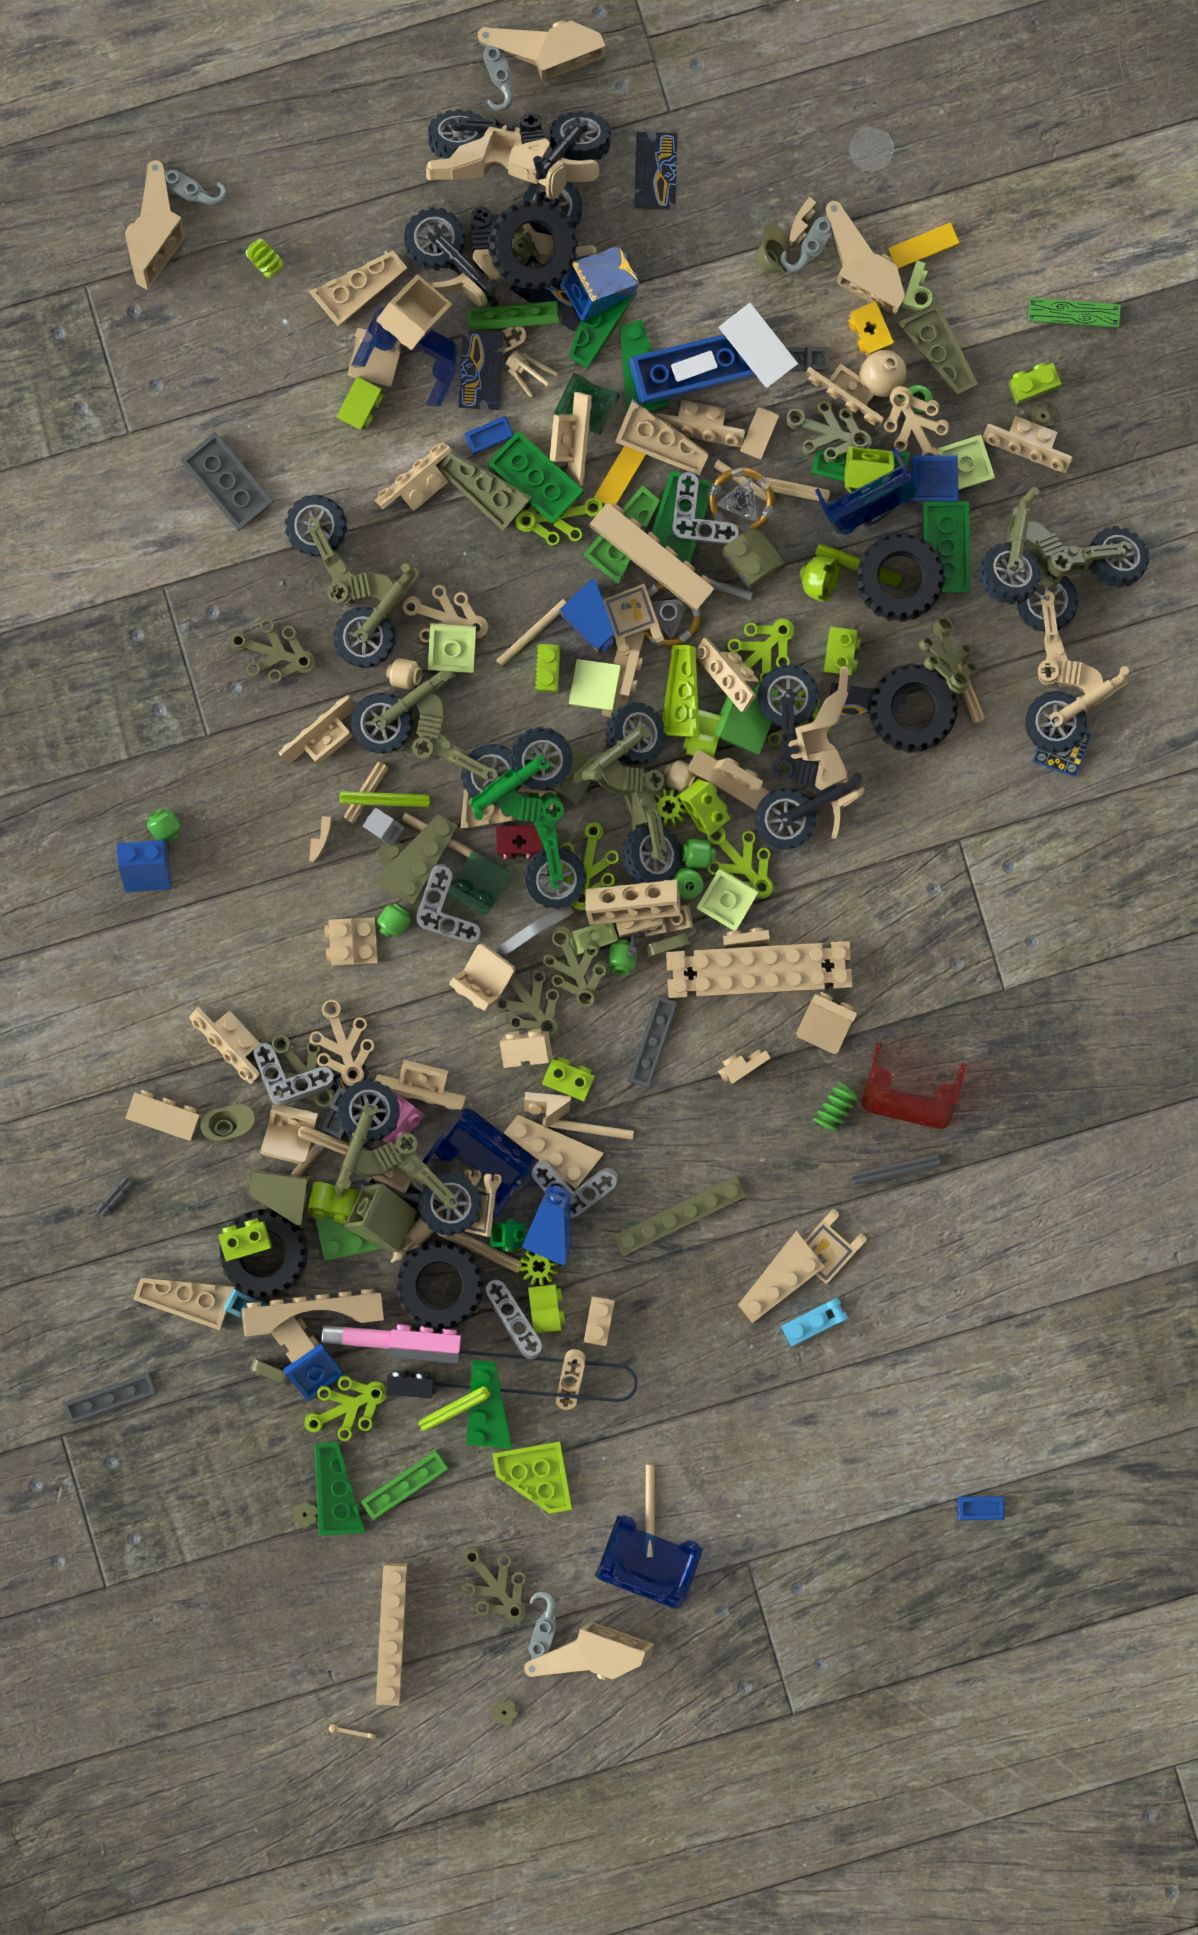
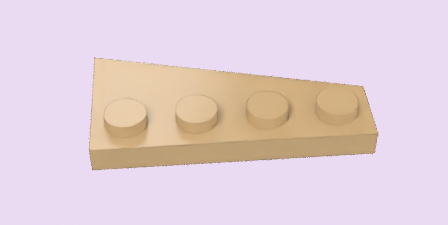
(492, 813)
(186, 1299)

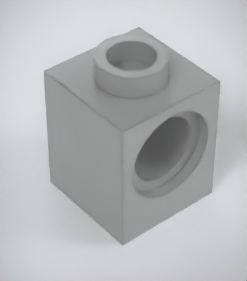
(383, 826)

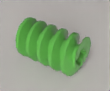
(836, 1108)

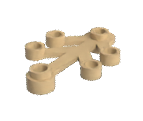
(914, 421)
(449, 616)
(342, 1046)

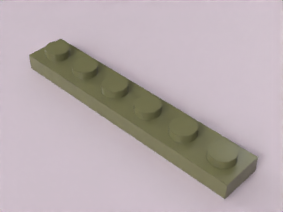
(679, 1215)

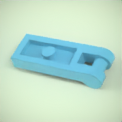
(813, 1322)

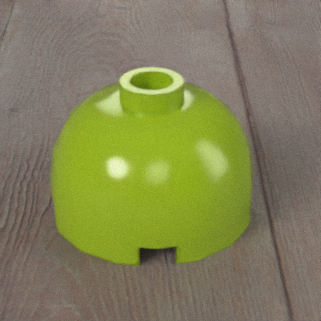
(820, 577)

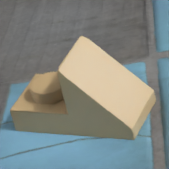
(553, 1105)

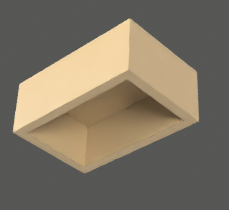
(414, 312)

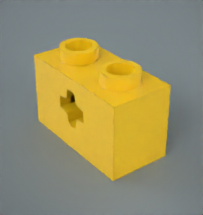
(872, 317)

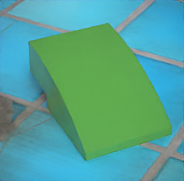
(746, 728)

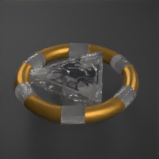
(742, 498)

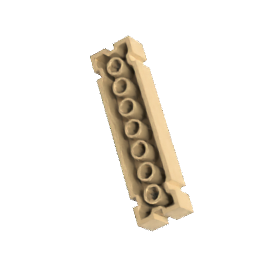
(759, 969)

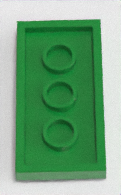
(535, 474)
(664, 521)
(948, 531)

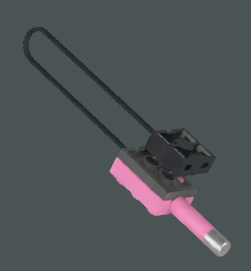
(435, 1347)

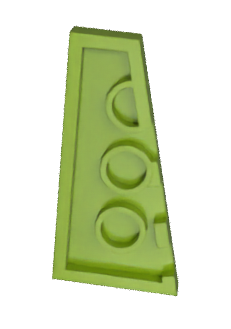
(681, 697)

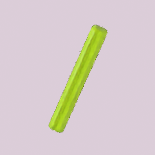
(853, 562)
(386, 799)
(454, 1408)

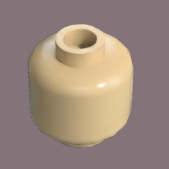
(404, 673)
(678, 776)

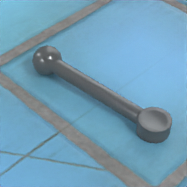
(632, 951)

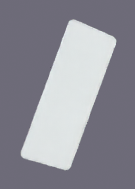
(694, 366)

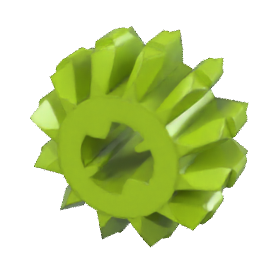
(264, 258)
(675, 811)
(537, 1274)

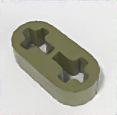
(667, 945)
(270, 1371)

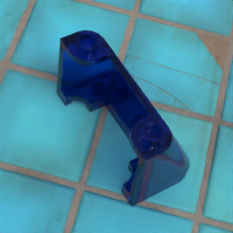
(658, 1578)

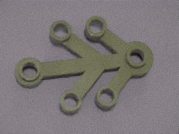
(831, 432)
(276, 653)
(956, 680)
(576, 969)
(531, 1005)
(300, 1067)
(496, 1588)

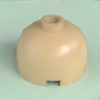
(883, 372)

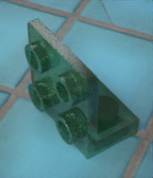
(602, 402)
(479, 883)

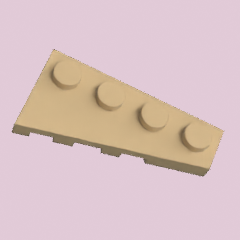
(352, 291)
(656, 438)
(567, 1156)
(784, 1274)

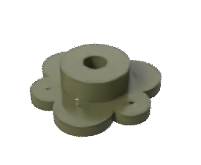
(524, 239)
(1049, 414)
(304, 1521)
(505, 1719)

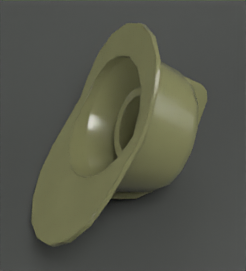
(770, 251)
(227, 1123)

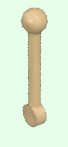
(333, 1729)

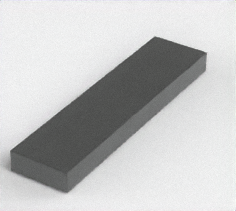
(653, 1041)
(110, 1398)

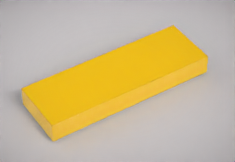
(923, 246)
(619, 476)

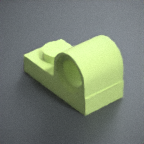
(918, 276)
(599, 933)

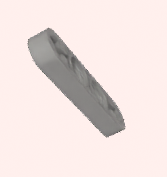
(513, 1319)

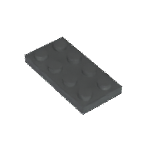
(226, 481)

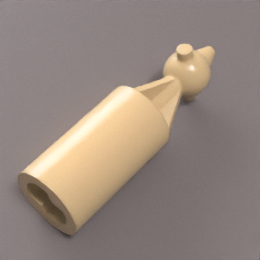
(415, 1238)

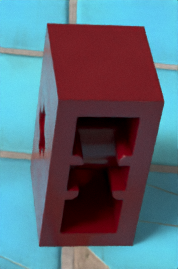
(507, 834)

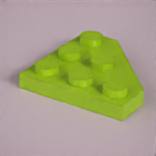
(536, 1474)

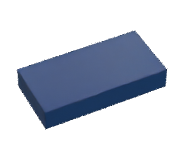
(489, 435)
(981, 1508)

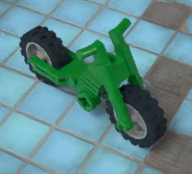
(535, 808)

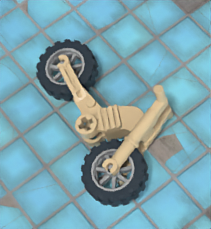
(1065, 672)

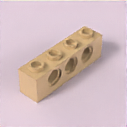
(633, 902)

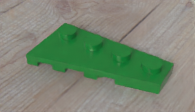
(487, 1419)

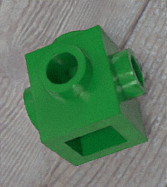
(508, 1235)

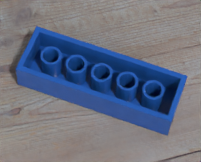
(656, 380)

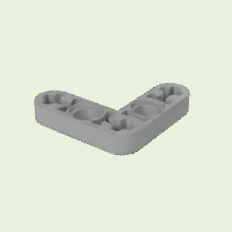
(688, 517)
(435, 909)
(534, 929)
(282, 1083)
(551, 1171)

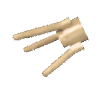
(520, 363)

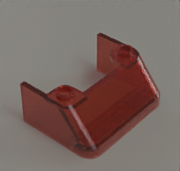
(904, 1106)

